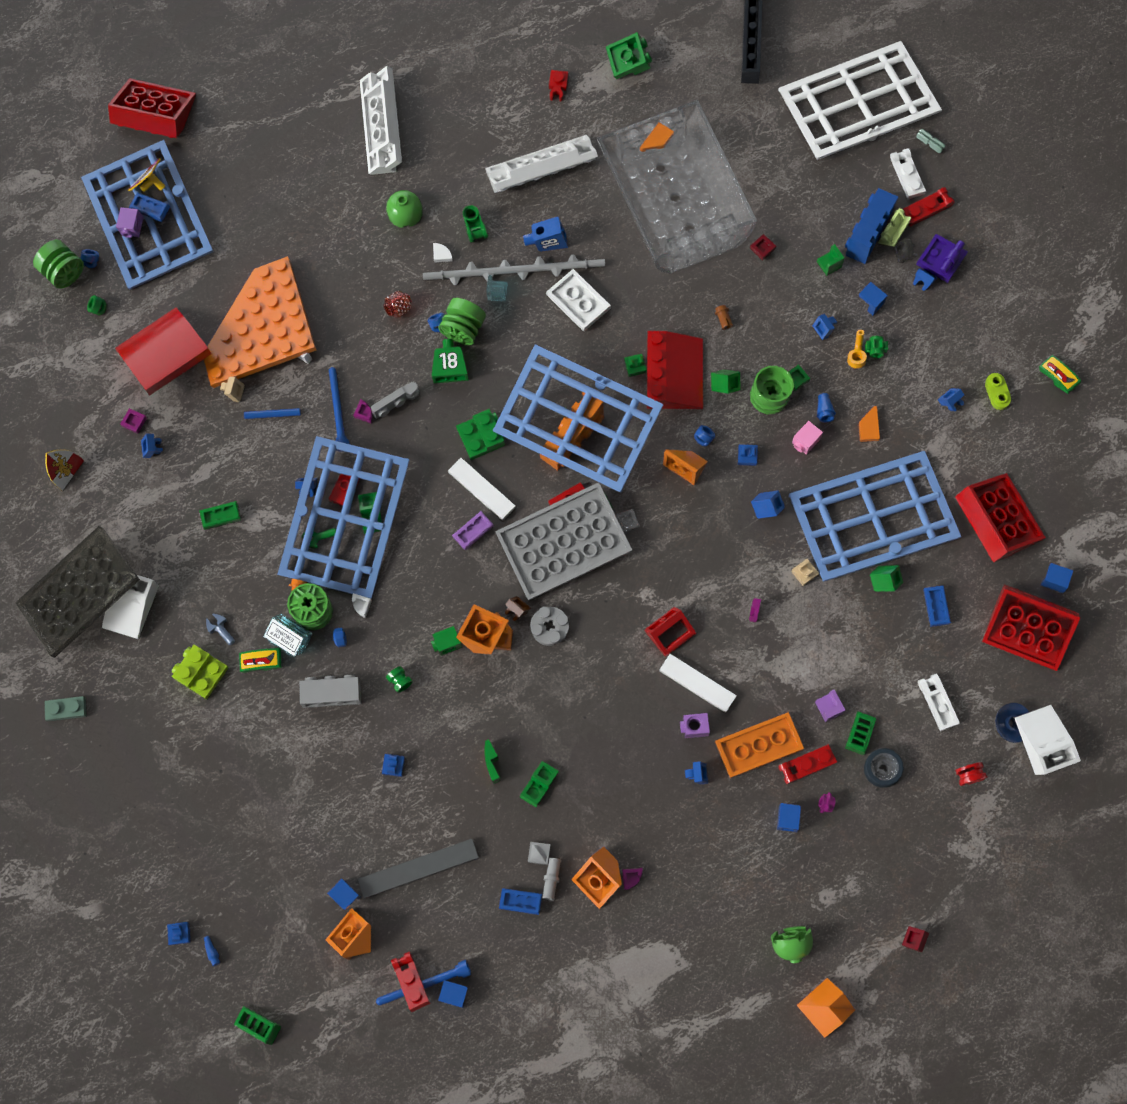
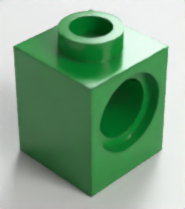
(446, 641)

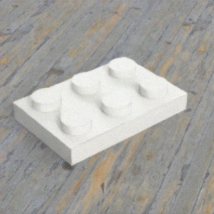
(578, 300)

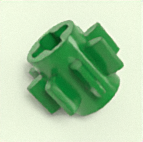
(876, 346)

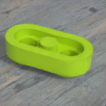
(997, 390)

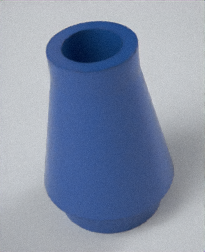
(825, 408)

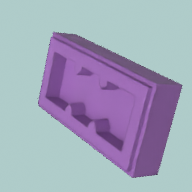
(473, 530)

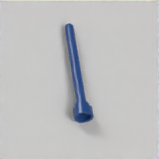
(337, 407)
(460, 970)

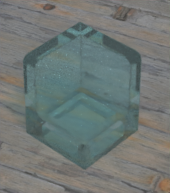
(496, 290)

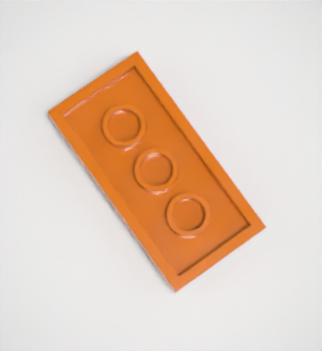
(759, 745)

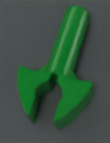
(319, 536)

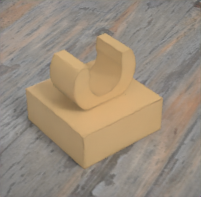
(233, 388)
(805, 572)

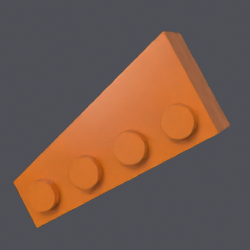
(594, 412)

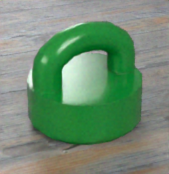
(94, 305)

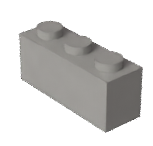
(330, 691)

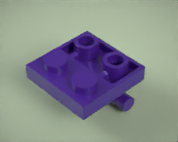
(942, 257)

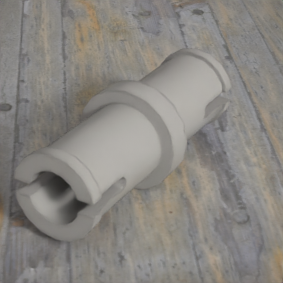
(551, 879)

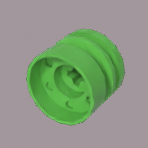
(58, 264)
(462, 321)
(775, 381)
(317, 614)

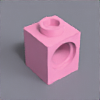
(807, 438)

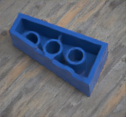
(871, 225)

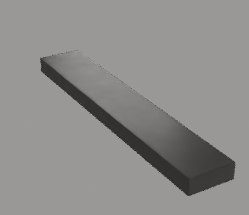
(418, 868)

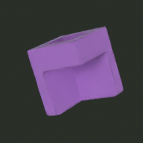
(830, 706)

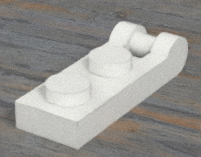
(907, 174)
(939, 703)

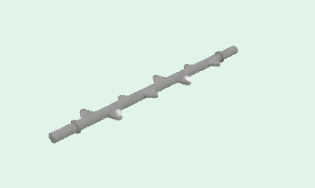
(521, 270)

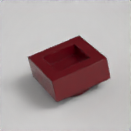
(763, 247)
(915, 939)

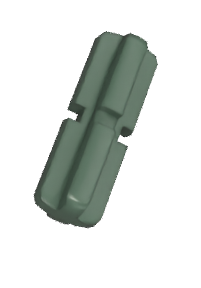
(928, 138)

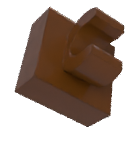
(517, 606)

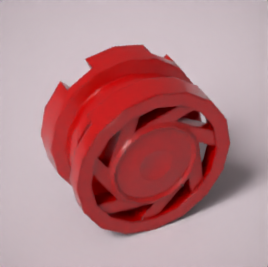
(972, 775)

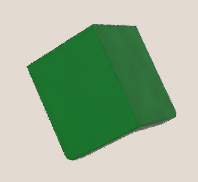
(831, 261)
(725, 381)
(886, 578)

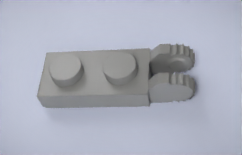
(395, 399)

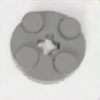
(546, 615)

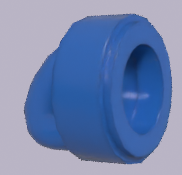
(89, 256)
(435, 320)
(704, 433)

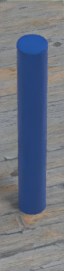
(272, 413)

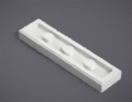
(481, 489)
(697, 683)

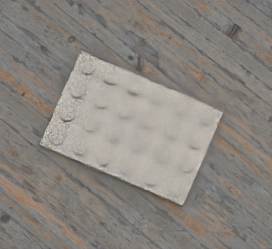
(77, 591)

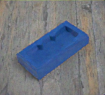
(149, 206)
(937, 606)
(520, 901)

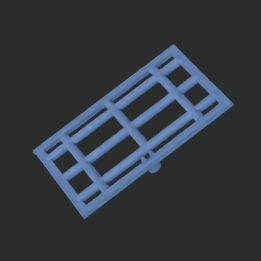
(178, 190)
(564, 444)
(343, 517)
(895, 549)

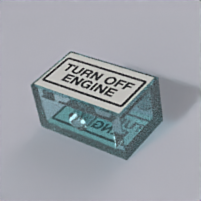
(287, 635)

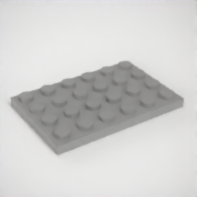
(563, 541)

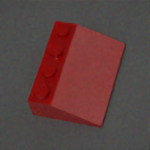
(151, 108)
(675, 370)
(999, 517)
(1031, 627)

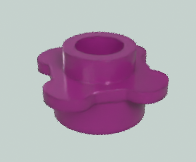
(826, 803)

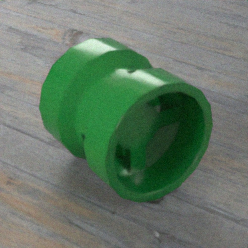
(398, 677)

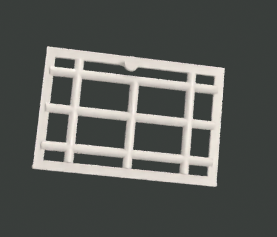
(859, 99)

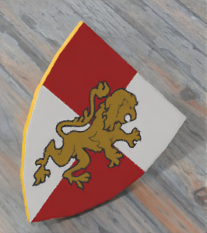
(152, 179)
(62, 466)

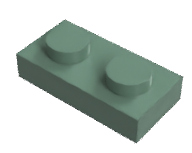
(65, 708)

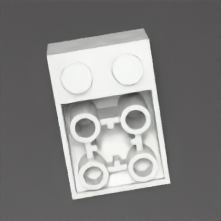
(131, 610)
(1046, 740)

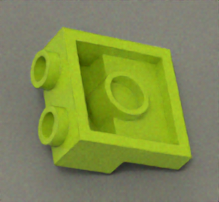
(199, 671)

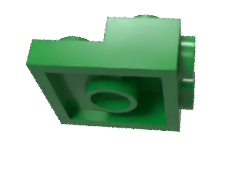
(629, 56)
(479, 436)

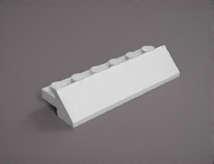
(380, 122)
(541, 163)

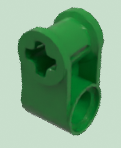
(474, 226)

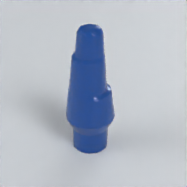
(212, 953)

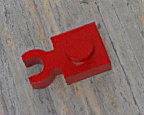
(558, 82)

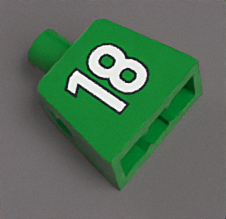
(449, 364)

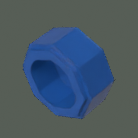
(339, 637)

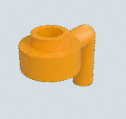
(857, 357)

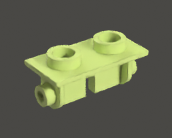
(895, 228)

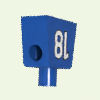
(547, 235)

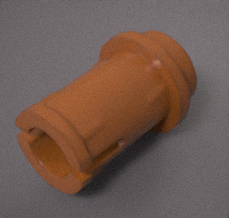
(724, 318)

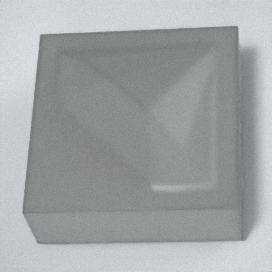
(539, 853)

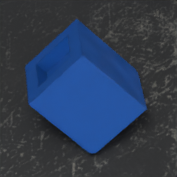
(874, 297)
(768, 504)
(1057, 578)
(788, 817)
(343, 894)
(453, 994)

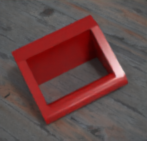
(665, 623)

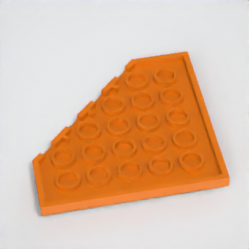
(261, 327)

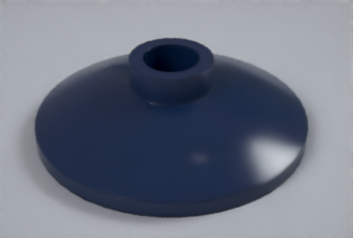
(1004, 715)

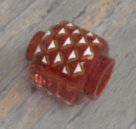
(397, 304)

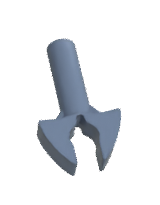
(220, 629)

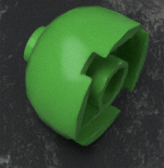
(404, 208)
(793, 944)

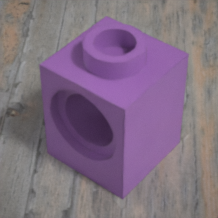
(129, 222)
(701, 719)

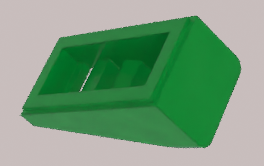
(855, 747)
(269, 1031)

